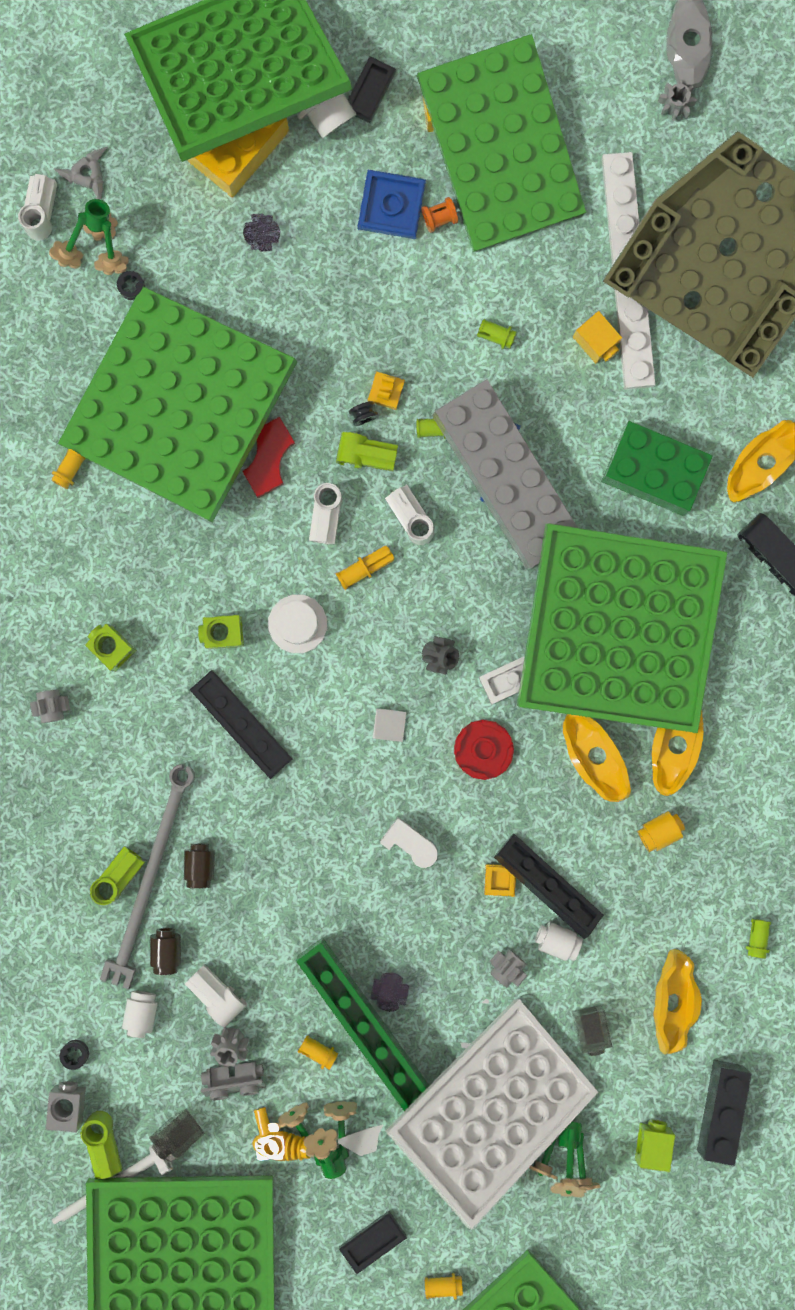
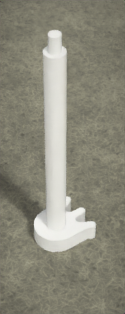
(134, 1170)

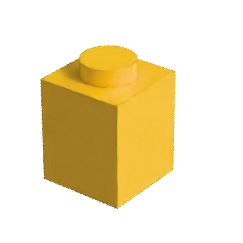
(598, 338)

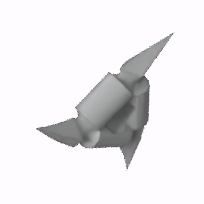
(75, 174)

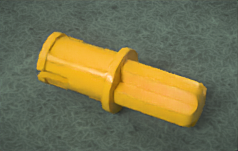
(365, 567)

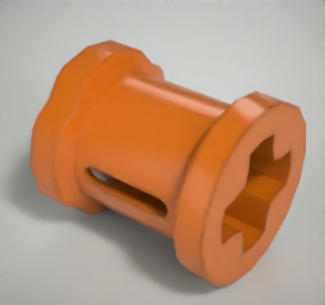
(439, 214)

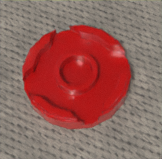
(477, 742)

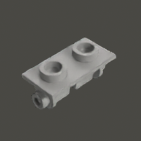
(220, 1082)

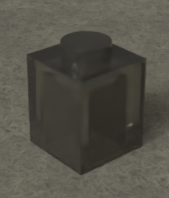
(592, 1030)
(176, 1136)

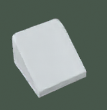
(389, 725)

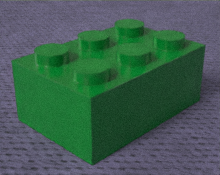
(657, 468)

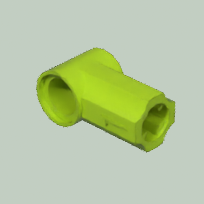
(361, 452)
(118, 875)
(101, 1147)

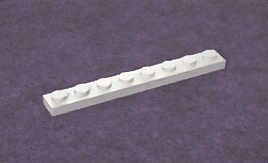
(631, 315)

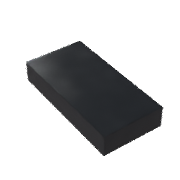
(371, 88)
(372, 1242)

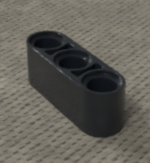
(772, 547)

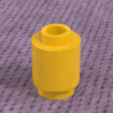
(661, 831)

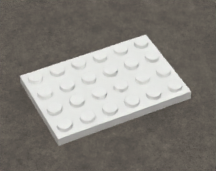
(492, 1113)

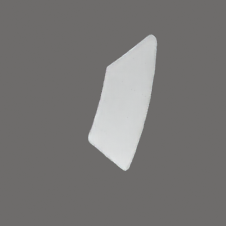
(362, 1141)

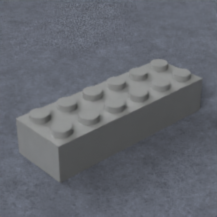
(502, 469)

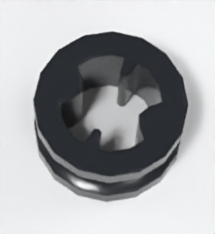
(121, 284)
(363, 413)
(81, 1060)

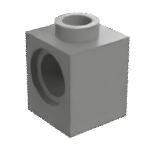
(57, 1117)

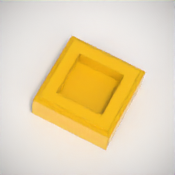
(499, 881)

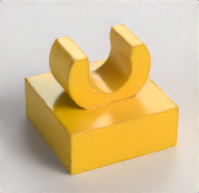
(386, 390)

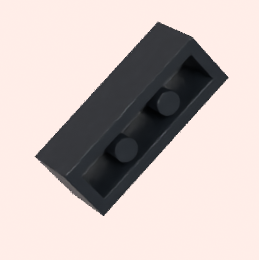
(724, 1112)

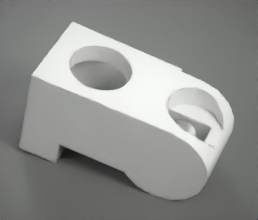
(411, 841)

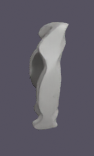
(689, 62)

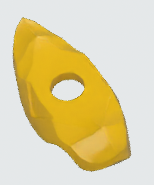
(747, 477)
(672, 769)
(607, 778)
(674, 1025)

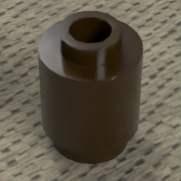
(199, 866)
(165, 951)

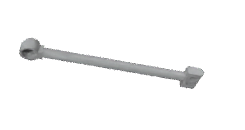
(120, 966)

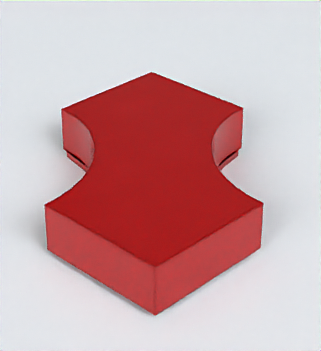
(265, 469)

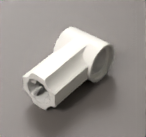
(38, 205)
(410, 513)
(324, 517)
(219, 998)

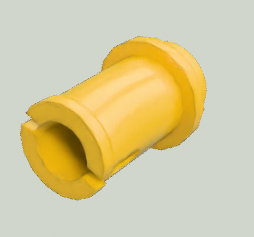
(68, 469)
(318, 1052)
(443, 1287)

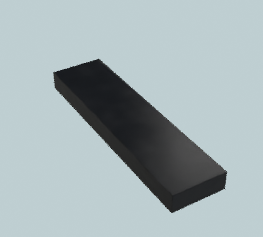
(241, 724)
(549, 886)

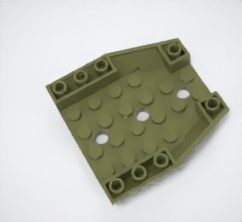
(676, 250)

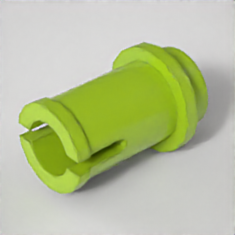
(497, 334)
(427, 428)
(759, 938)

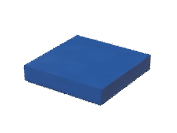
(391, 204)

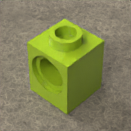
(235, 632)
(122, 651)
(655, 1146)

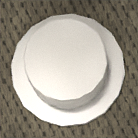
(329, 114)
(297, 623)

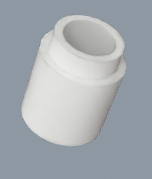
(558, 941)
(140, 1014)

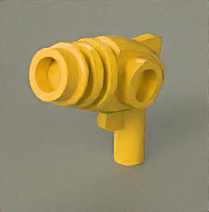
(274, 1143)

